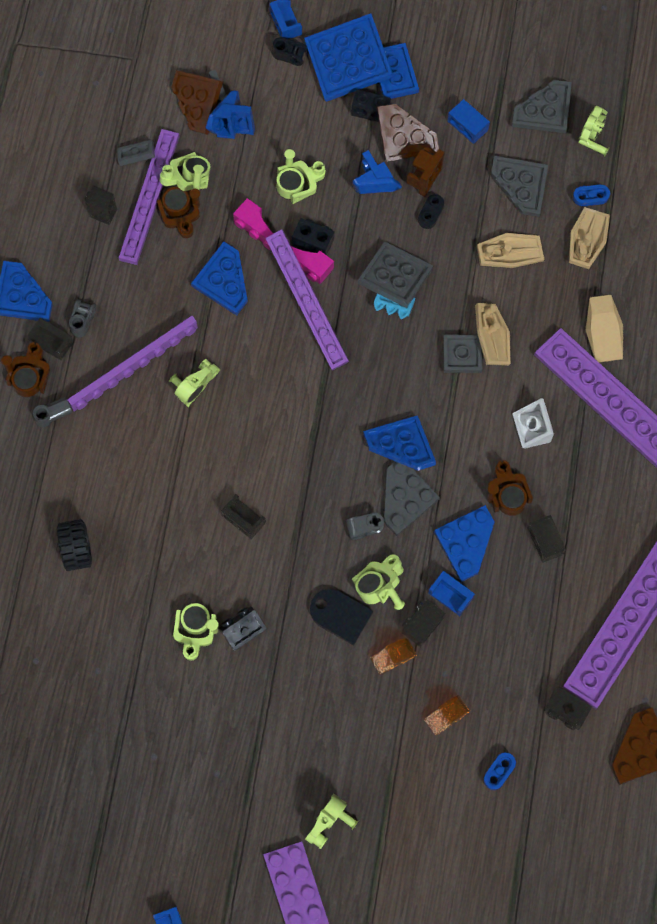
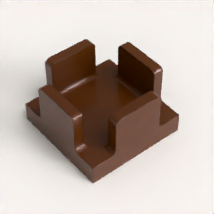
(428, 168)

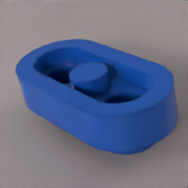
(590, 194)
(498, 771)

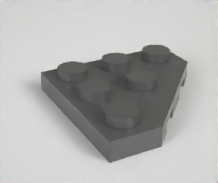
(545, 109)
(521, 182)
(405, 497)

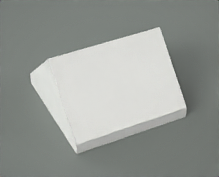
(533, 424)

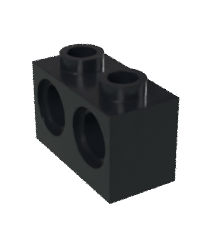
(366, 103)
(310, 241)

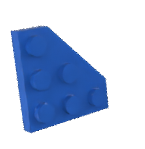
(223, 279)
(21, 294)
(402, 442)
(466, 541)

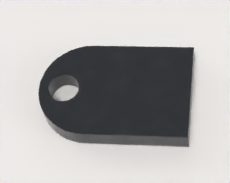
(341, 615)

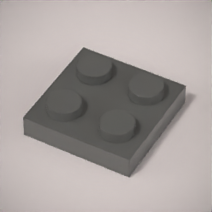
(462, 354)

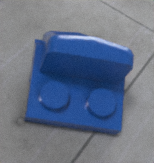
(231, 118)
(376, 177)

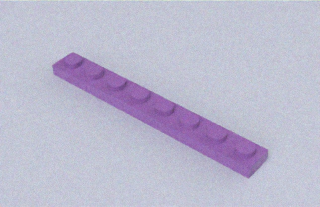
(148, 198)
(307, 300)
(128, 367)

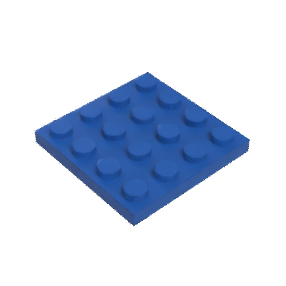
(348, 57)

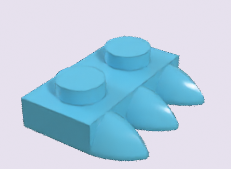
(391, 307)

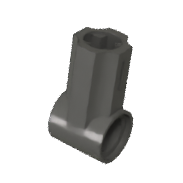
(53, 410)

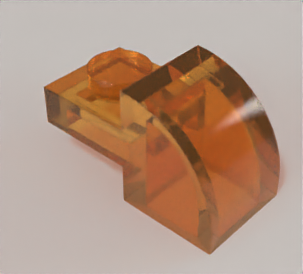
(393, 655)
(447, 715)

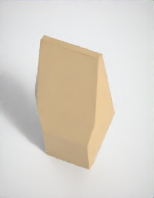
(588, 237)
(510, 250)
(604, 329)
(493, 334)

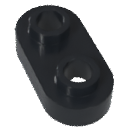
(431, 210)

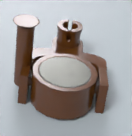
(176, 205)
(26, 378)
(511, 497)

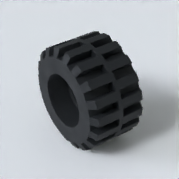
(74, 545)

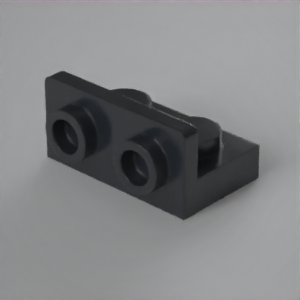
(242, 627)

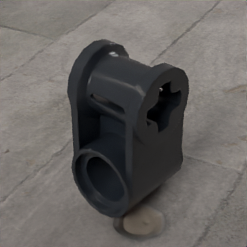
(289, 51)

